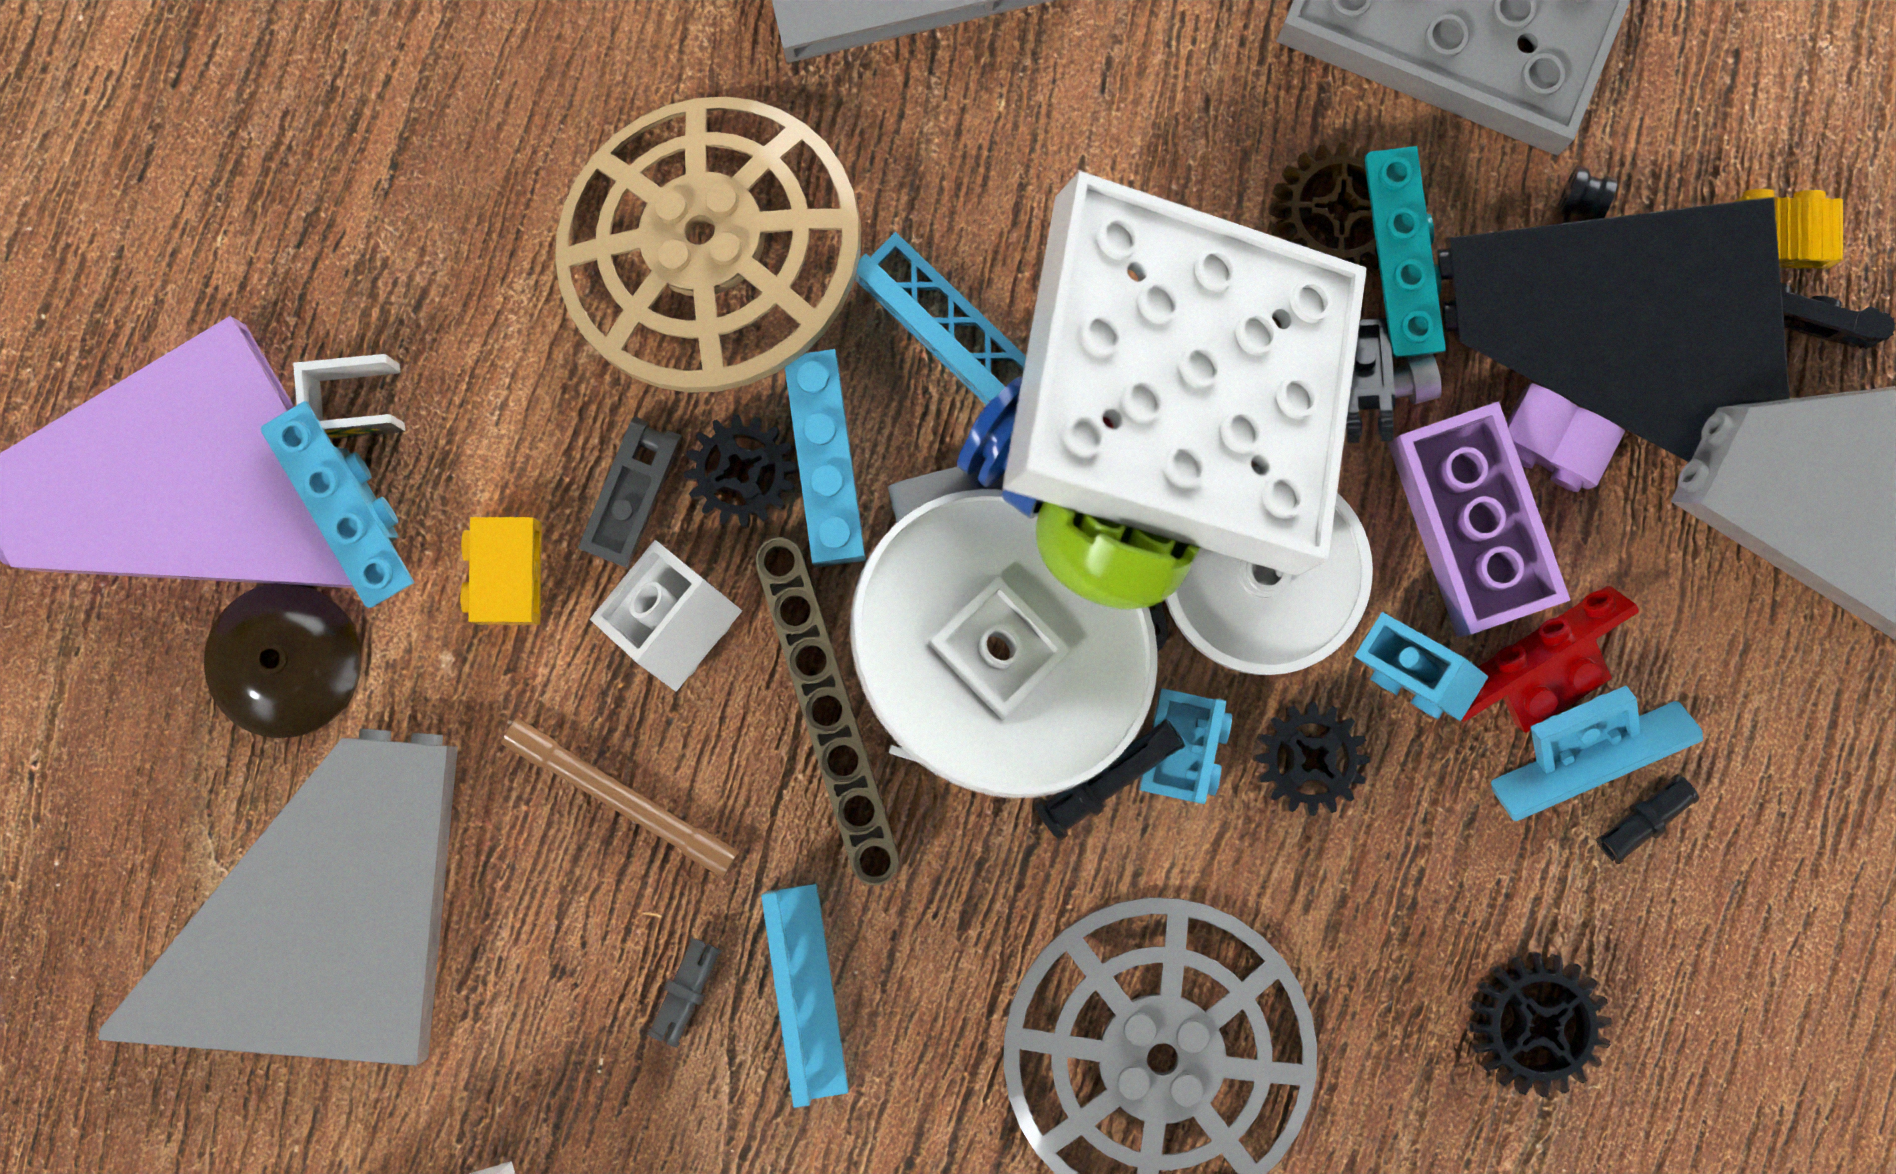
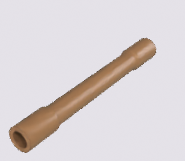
(548, 754)

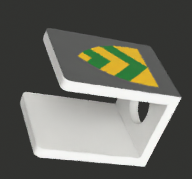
(308, 389)

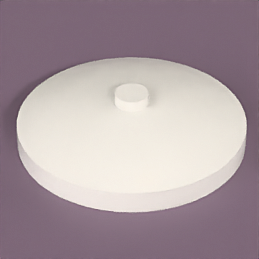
(1272, 619)

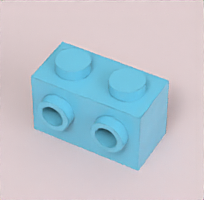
(1421, 666)

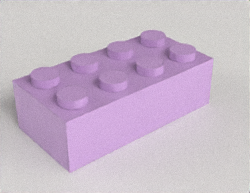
(1478, 520)

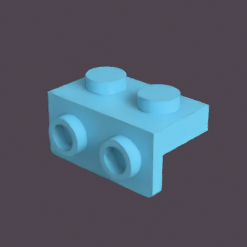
(1191, 770)

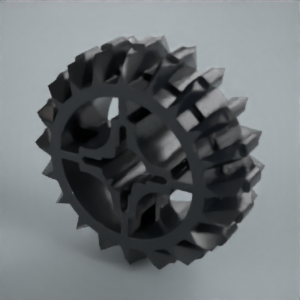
(1556, 1010)

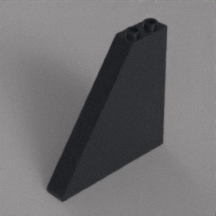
(1631, 313)

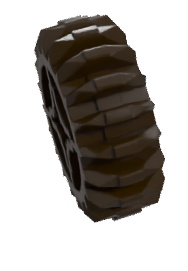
(1316, 213)

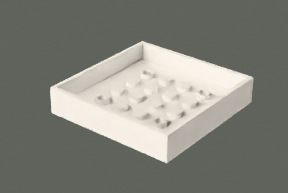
(1187, 377)

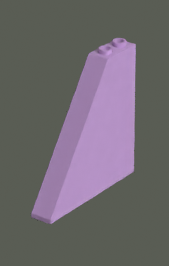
(167, 478)

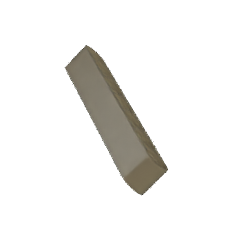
(811, 689)

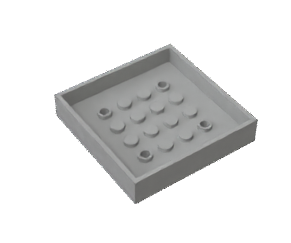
(1468, 55)

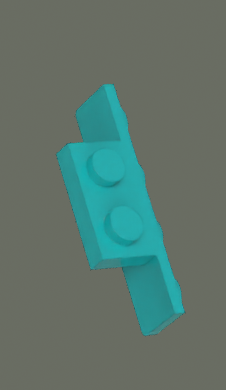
(1405, 252)

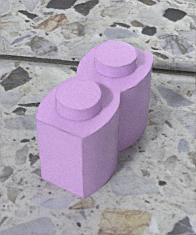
(1562, 438)

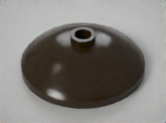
(315, 667)

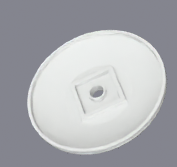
(995, 726)

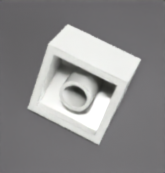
(665, 616)

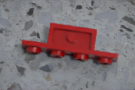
(1554, 662)

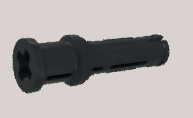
(1089, 797)

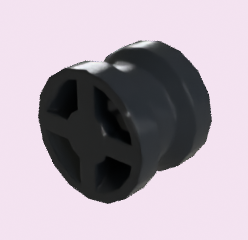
(1587, 195)

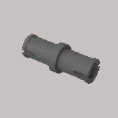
(684, 992)

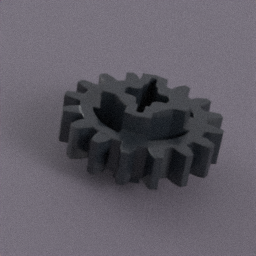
(718, 482)
(1327, 742)

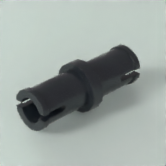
(1647, 819)

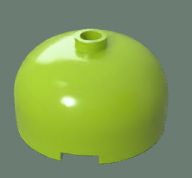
(1110, 560)

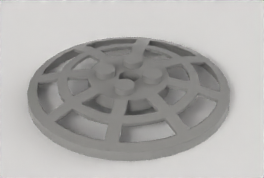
(1155, 1020)

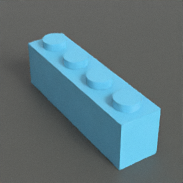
(825, 459)

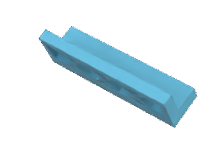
(930, 330)
(804, 993)

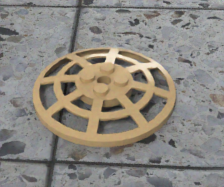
(721, 261)

